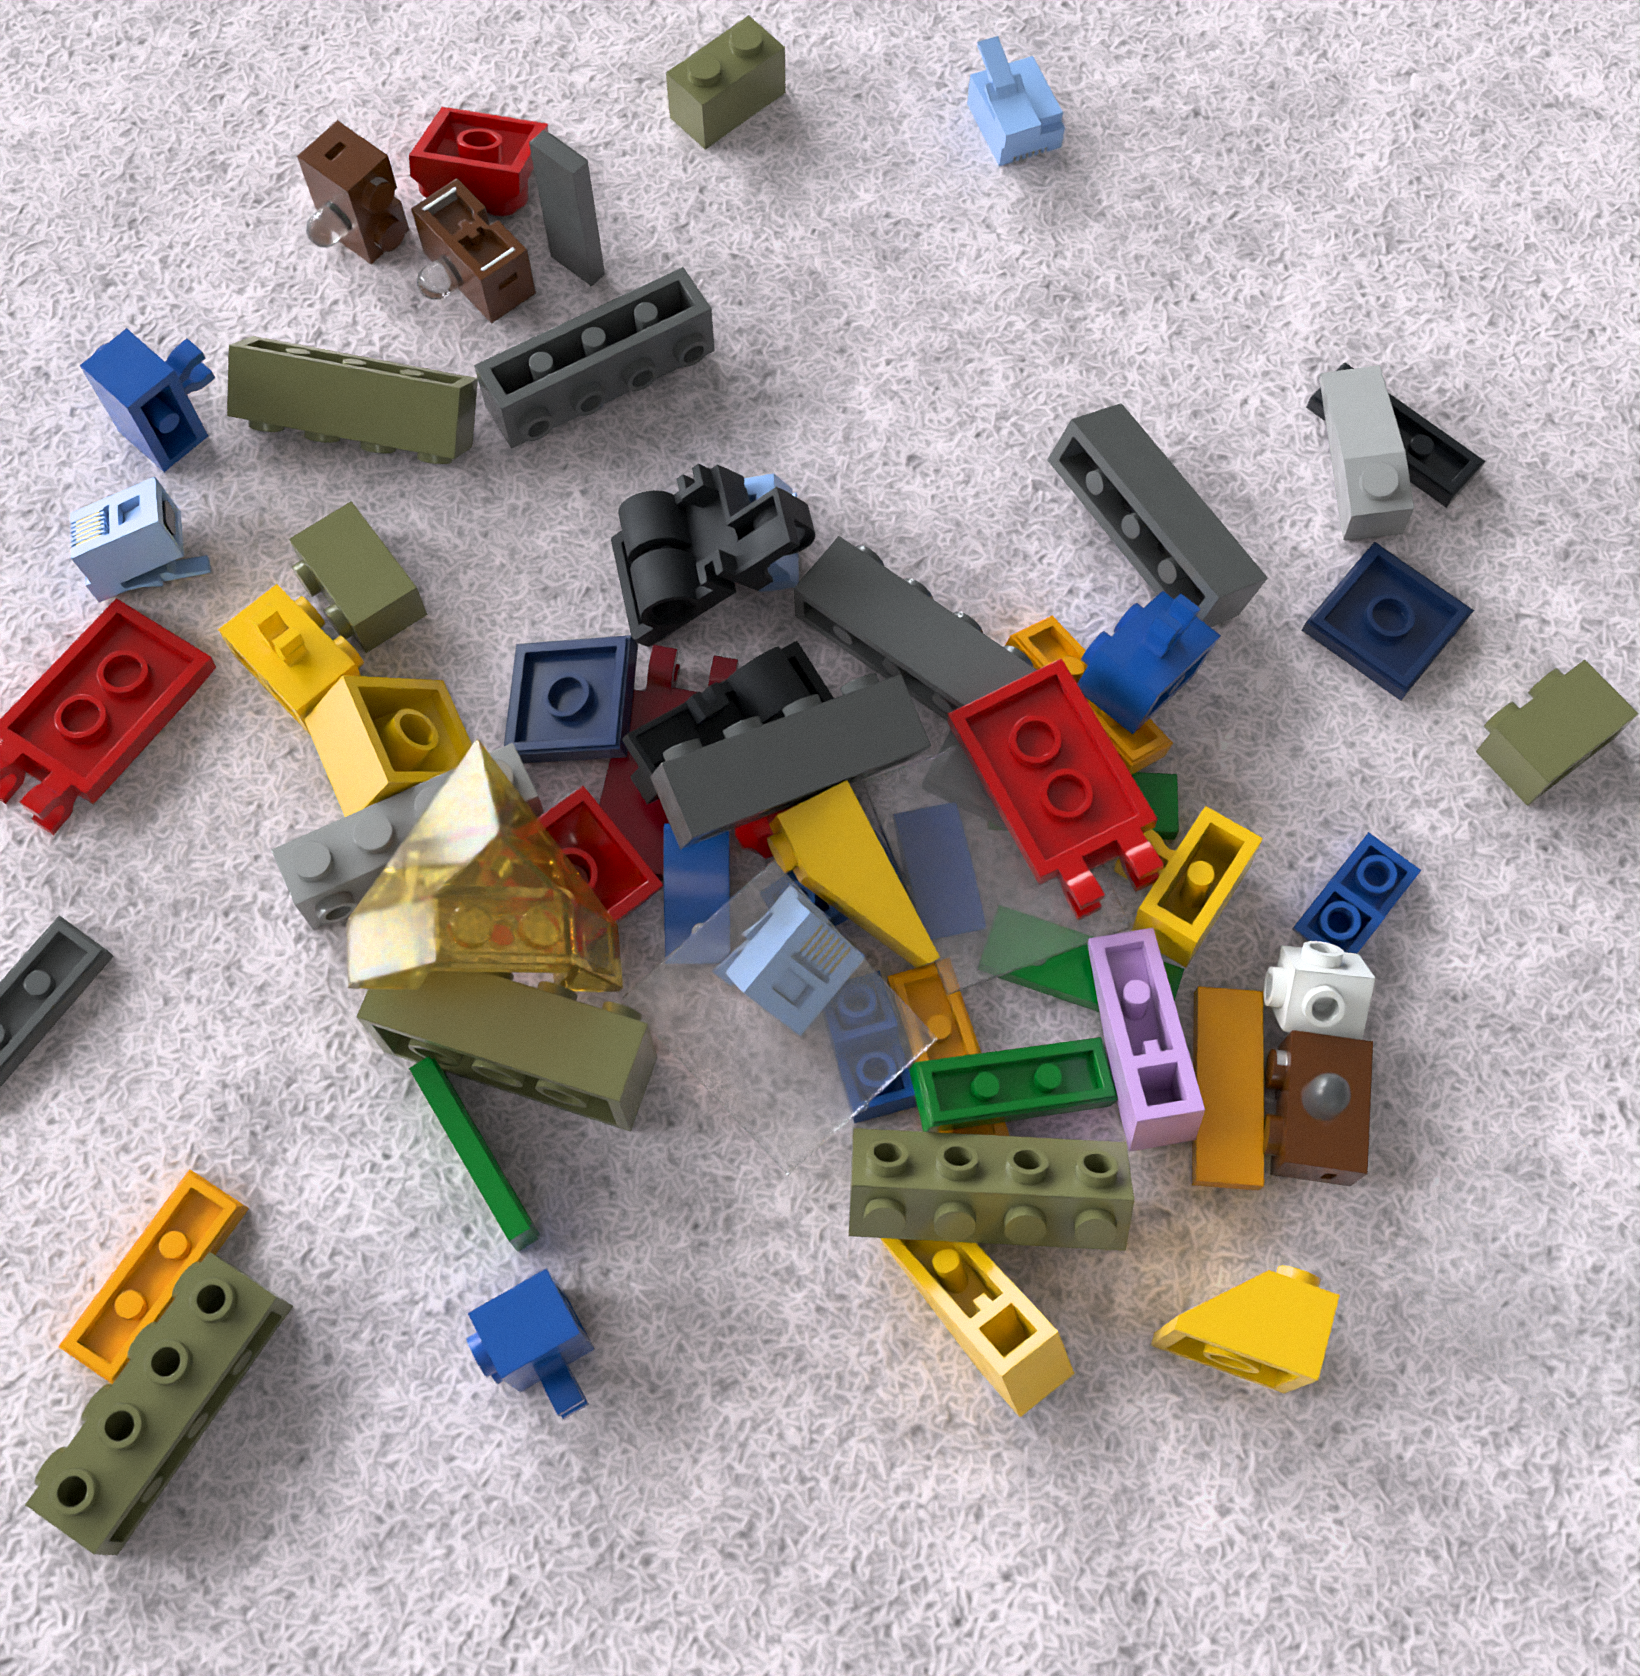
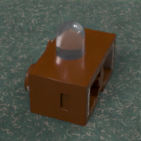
(352, 194)
(470, 253)
(1320, 1108)

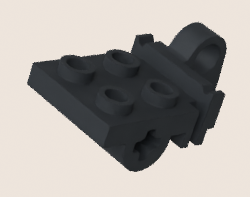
(692, 545)
(753, 690)

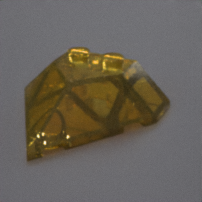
(481, 893)

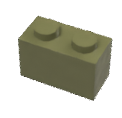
(726, 82)
(358, 578)
(1554, 731)

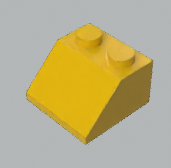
(385, 736)
(1259, 1331)

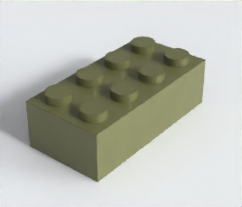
(520, 1040)

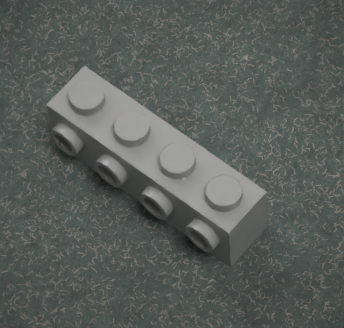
(341, 861)

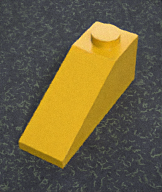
(846, 866)
(987, 1318)

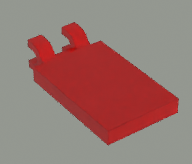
(96, 711)
(1058, 784)

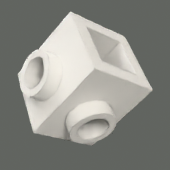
(1320, 990)

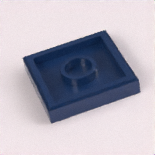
(1387, 620)
(571, 699)

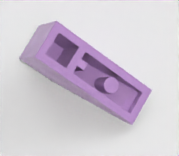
(1144, 1041)

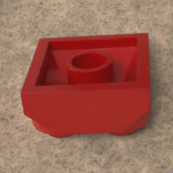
(482, 151)
(601, 854)

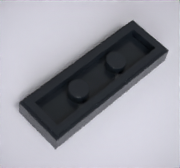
(1434, 458)

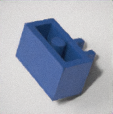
(150, 395)
(1146, 659)
(532, 1338)

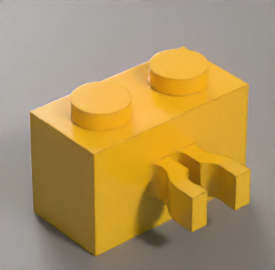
(289, 651)
(1194, 882)

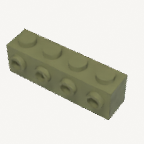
(351, 399)
(990, 1189)
(157, 1406)

